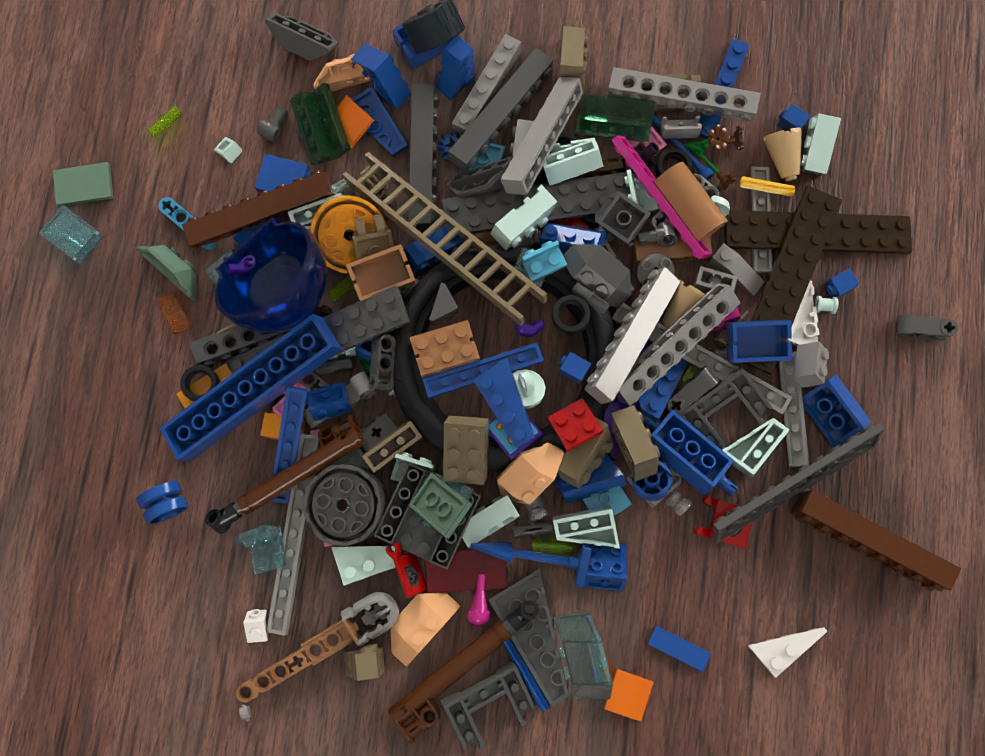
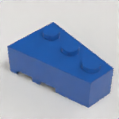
(422, 259)

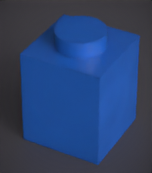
(792, 118)
(841, 283)
(574, 367)

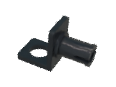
(645, 155)

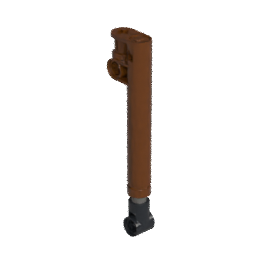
(335, 443)
(412, 708)

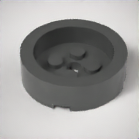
(364, 498)

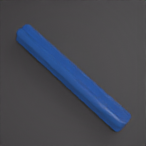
(526, 675)

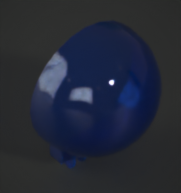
(282, 284)

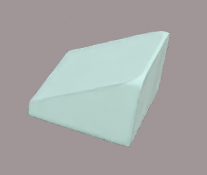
(228, 149)

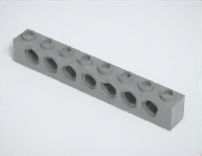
(674, 86)
(698, 320)

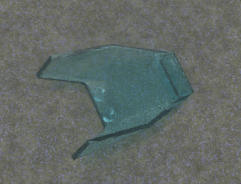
(583, 656)

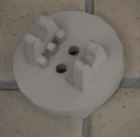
(648, 264)

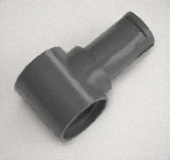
(271, 128)
(662, 234)

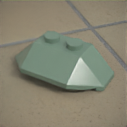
(171, 266)

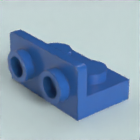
(328, 401)

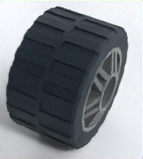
(433, 26)

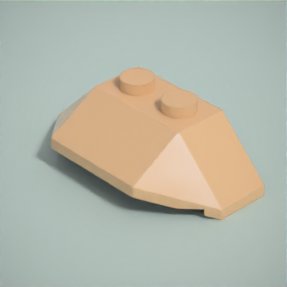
(341, 74)
(530, 473)
(420, 623)

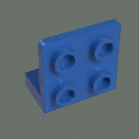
(607, 568)

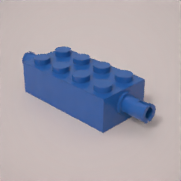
(690, 453)

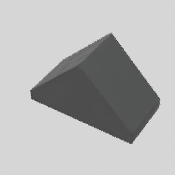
(444, 306)

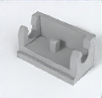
(680, 128)

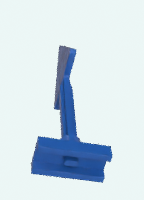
(504, 551)

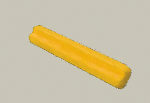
(767, 186)

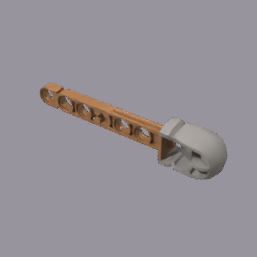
(345, 630)

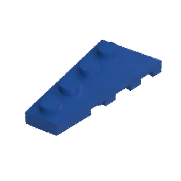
(383, 127)
(503, 397)

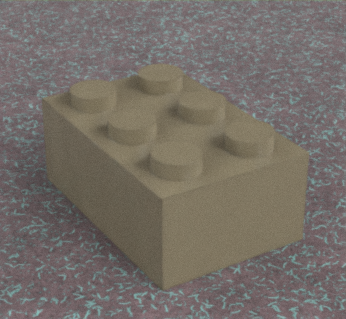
(635, 442)
(466, 450)

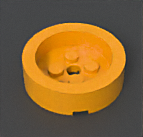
(333, 220)

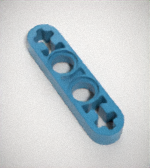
(173, 216)

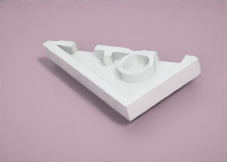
(805, 323)
(783, 651)

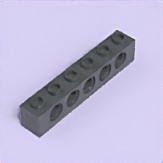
(202, 347)

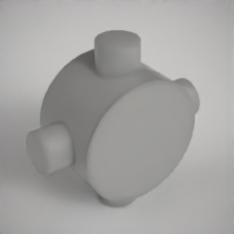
(245, 712)

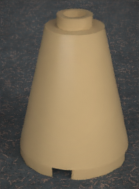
(785, 152)
(680, 303)

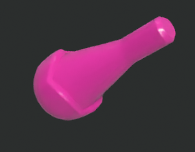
(478, 612)

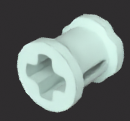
(826, 304)

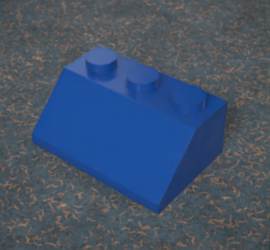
(571, 235)
(835, 411)

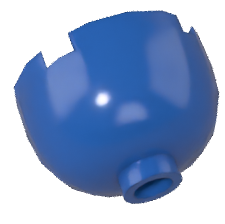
(654, 486)

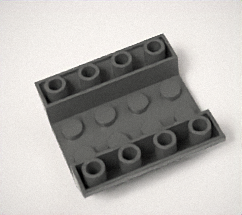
(402, 528)

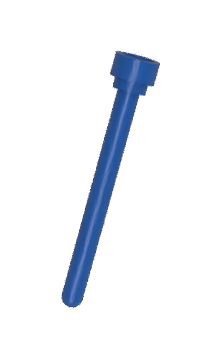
(702, 170)

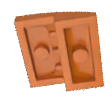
(354, 120)
(629, 695)

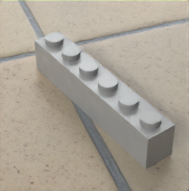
(487, 83)

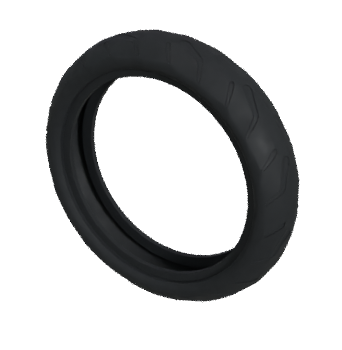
(419, 304)

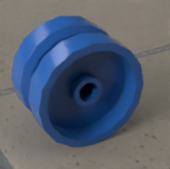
(162, 502)

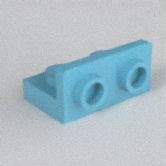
(543, 261)

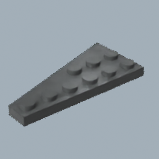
(537, 638)

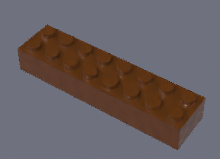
(875, 541)

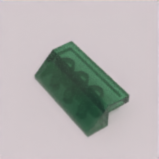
(615, 116)
(320, 124)

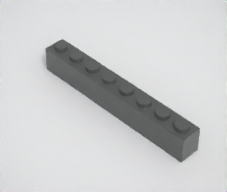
(501, 110)
(423, 148)

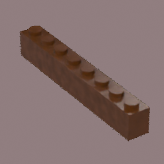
(258, 210)

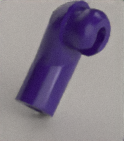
(243, 267)
(529, 330)

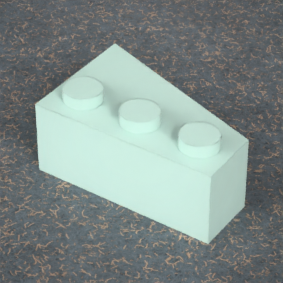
(490, 520)
(362, 562)

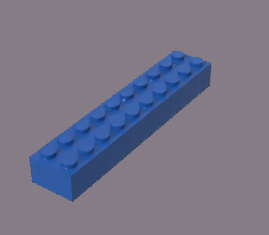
(250, 388)

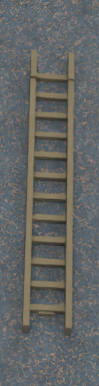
(436, 249)

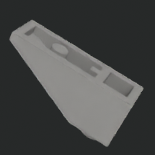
(732, 263)

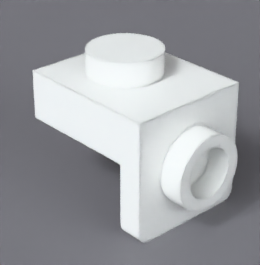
(256, 626)

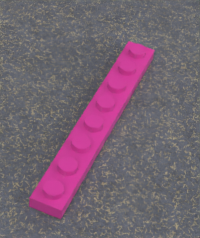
(646, 177)

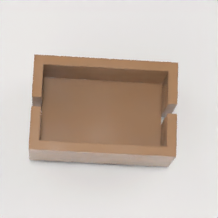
(380, 272)
(444, 349)

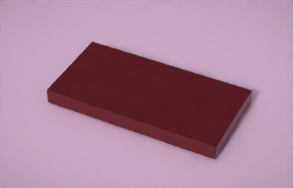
(464, 571)

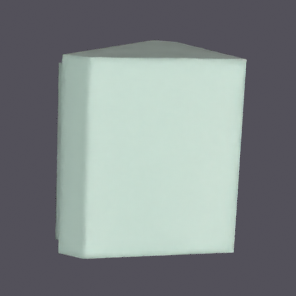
(342, 187)

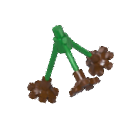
(718, 139)

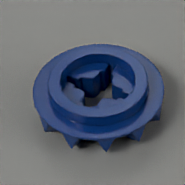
(445, 142)

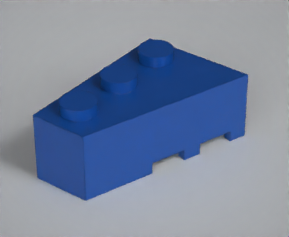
(457, 68)
(384, 74)
(601, 479)

